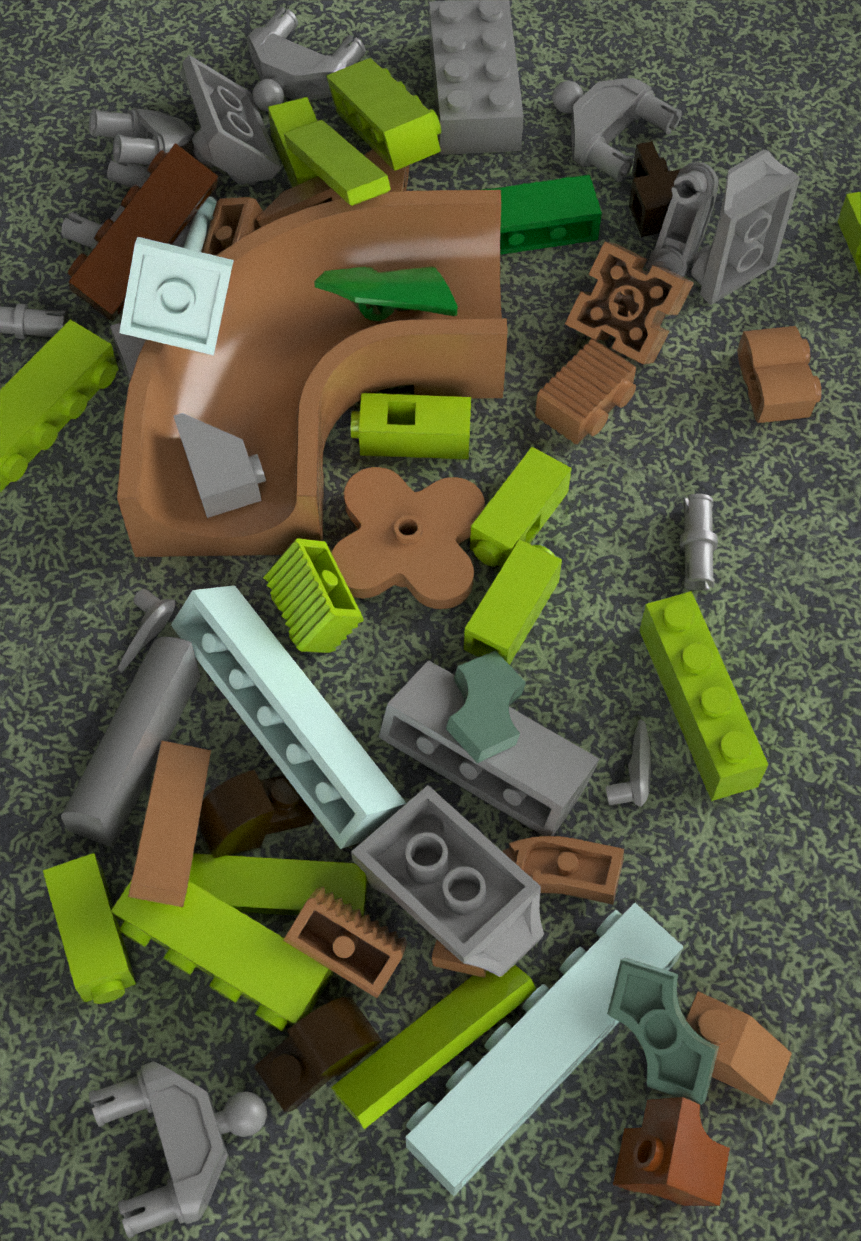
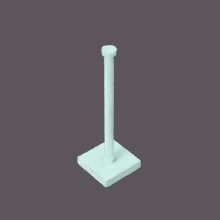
(177, 291)

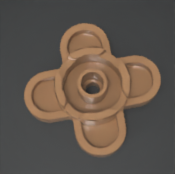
(408, 537)

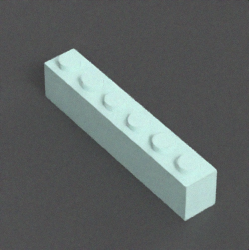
(287, 714)
(535, 1054)

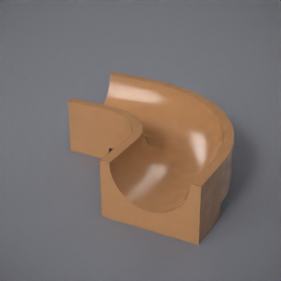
(302, 357)

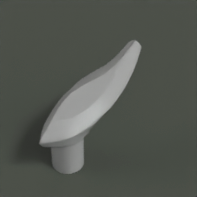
(155, 618)
(640, 772)

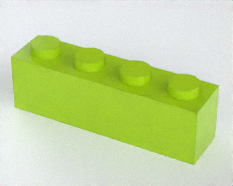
(385, 114)
(49, 394)
(702, 696)
(231, 949)

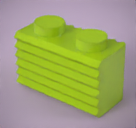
(313, 597)

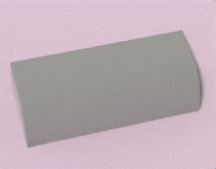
(133, 742)
(530, 781)

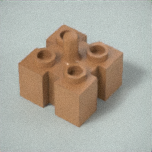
(629, 303)

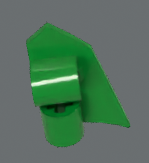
(381, 293)

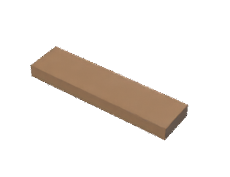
(170, 825)

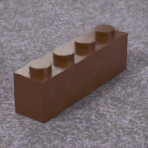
(153, 212)

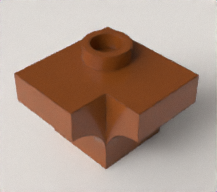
(672, 1155)

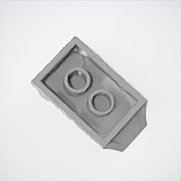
(230, 126)
(749, 226)
(454, 883)

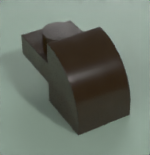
(650, 189)
(247, 809)
(317, 1049)

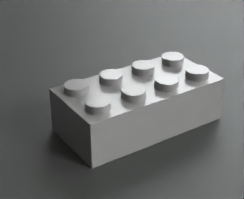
(475, 76)

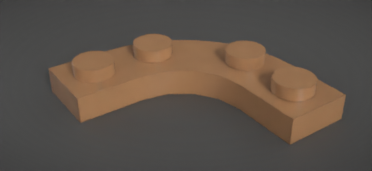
(559, 867)

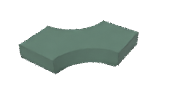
(484, 720)
(675, 1054)

